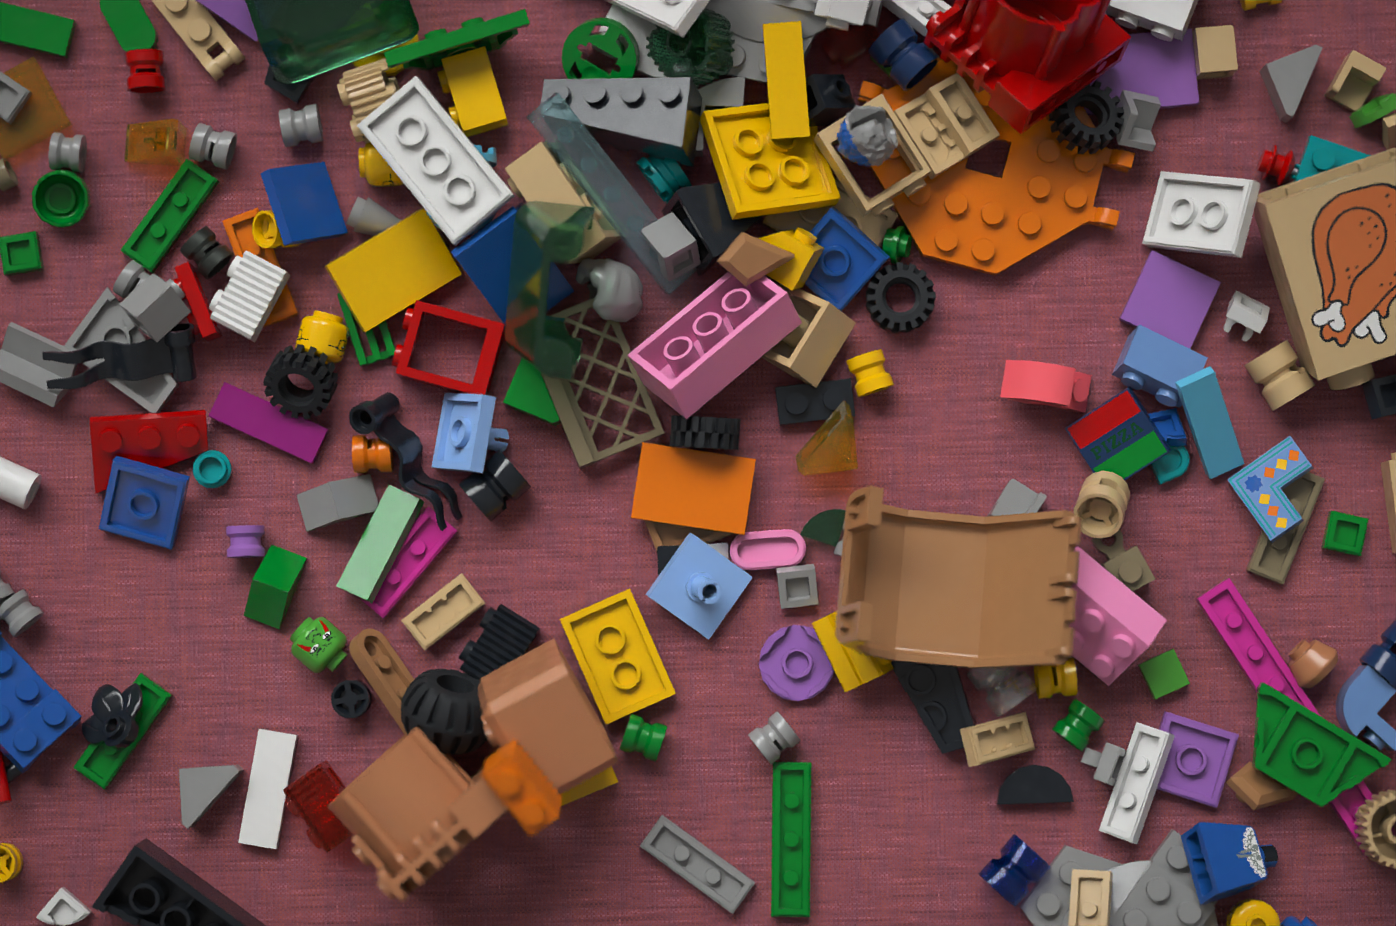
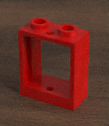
(488, 357)

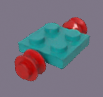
(1317, 157)

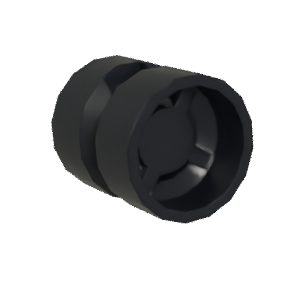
(495, 485)

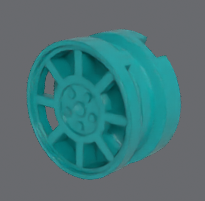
(663, 176)

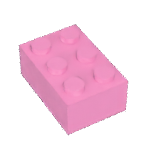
(1110, 621)

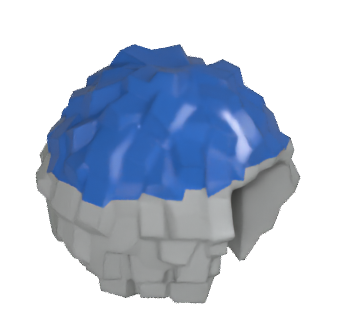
(867, 136)

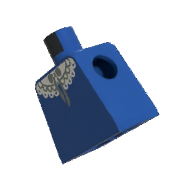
(1226, 859)

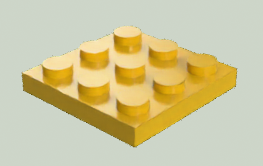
(763, 173)

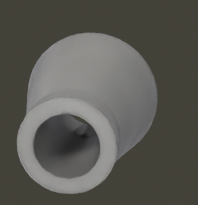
(370, 217)

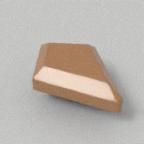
(752, 258)
(1258, 789)

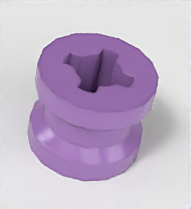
(245, 541)

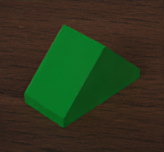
(530, 394)
(274, 586)

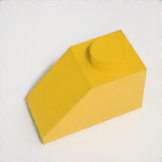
(806, 252)

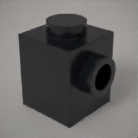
(828, 98)

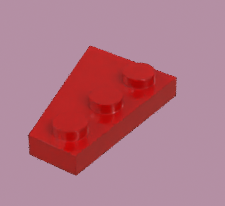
(146, 438)

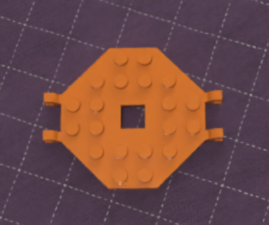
(995, 220)

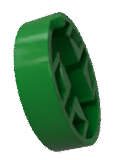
(608, 42)

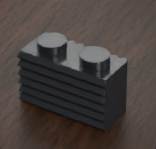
(502, 641)

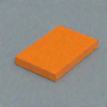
(693, 488)

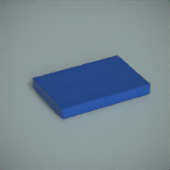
(488, 262)

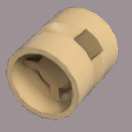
(1279, 375)
(1102, 504)

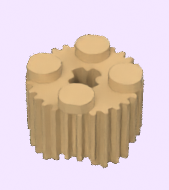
(365, 91)
(1375, 826)

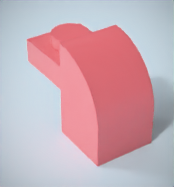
(1045, 385)

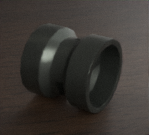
(206, 252)

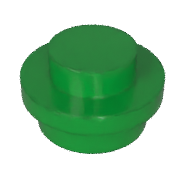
(897, 243)

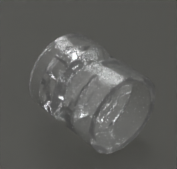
(1003, 686)

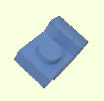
(1358, 707)

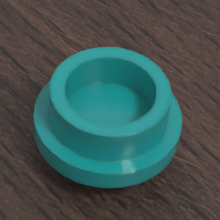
(212, 469)

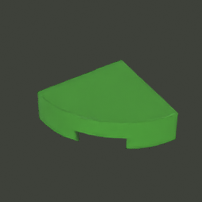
(1374, 110)

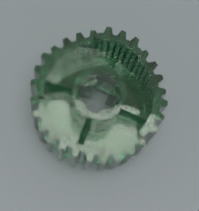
(699, 54)

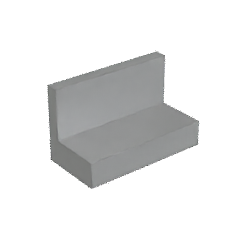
(24, 366)

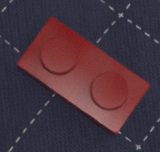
(200, 316)

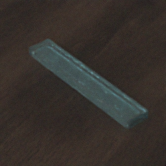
(600, 181)

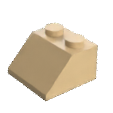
(815, 342)

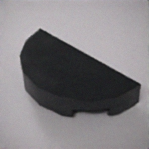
(1034, 785)

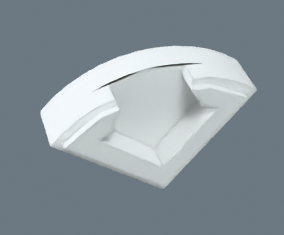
(63, 909)

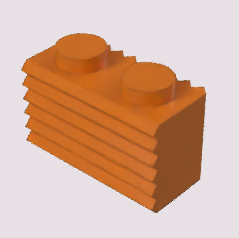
(522, 787)

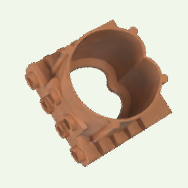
(414, 812)

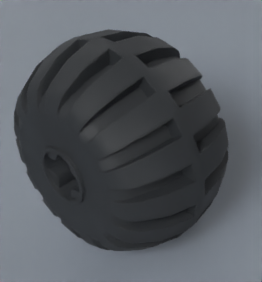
(446, 710)

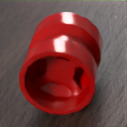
(145, 70)

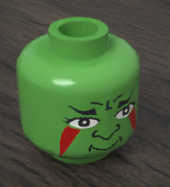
(318, 645)

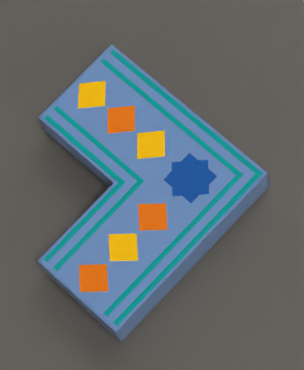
(1262, 485)

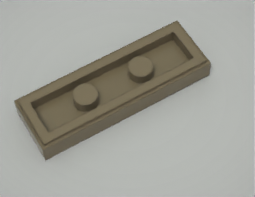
(1274, 559)

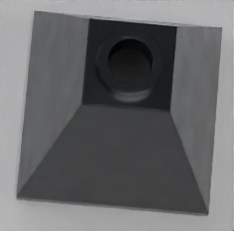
(708, 219)

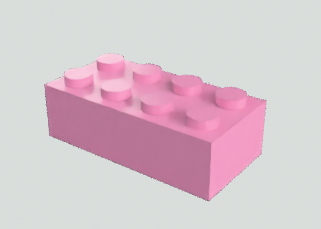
(713, 341)

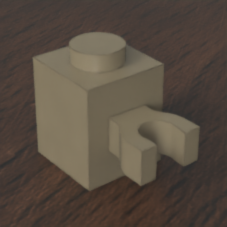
(1124, 564)

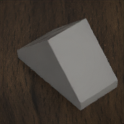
(1288, 78)
(337, 501)
(202, 788)

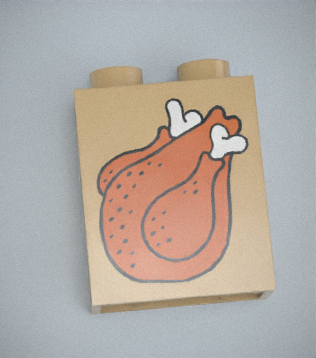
(1336, 265)

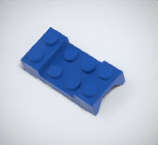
(29, 710)

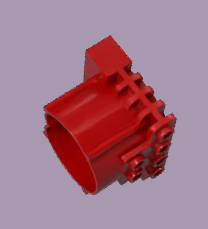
(1024, 60)

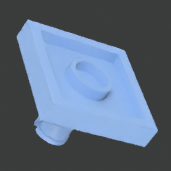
(466, 433)
(699, 585)

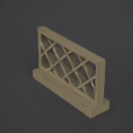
(567, 403)

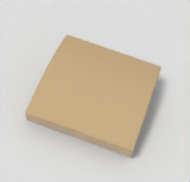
(947, 124)

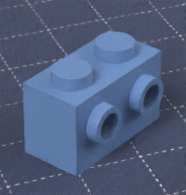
(1155, 364)

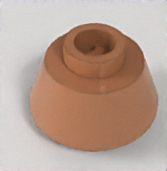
(1311, 662)

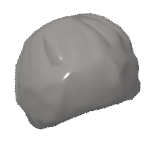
(613, 286)

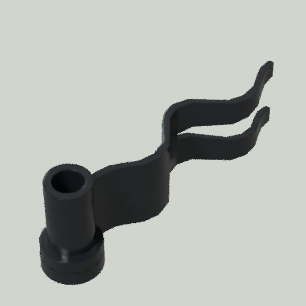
(131, 360)
(380, 418)

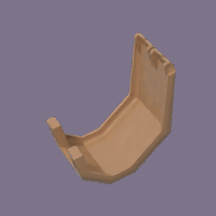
(957, 585)

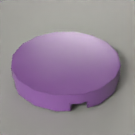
(795, 663)

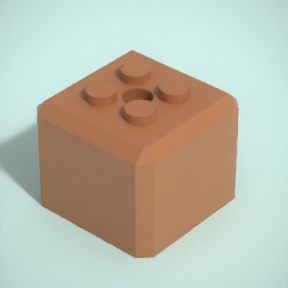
(549, 714)

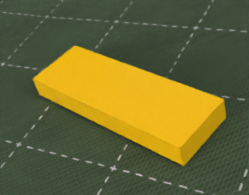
(786, 80)

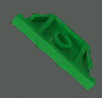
(442, 44)
(1307, 749)

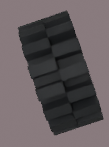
(1081, 135)
(911, 277)
(290, 395)
(705, 432)

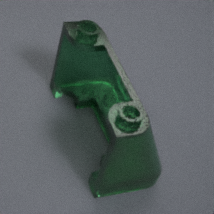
(322, 35)
(543, 235)

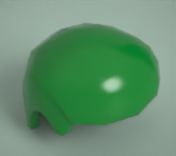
(61, 198)

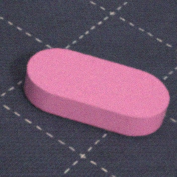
(767, 549)

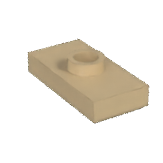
(443, 611)
(997, 739)

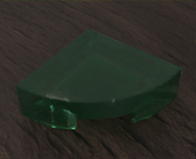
(825, 527)

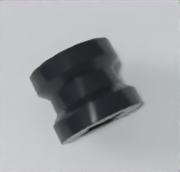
(343, 694)

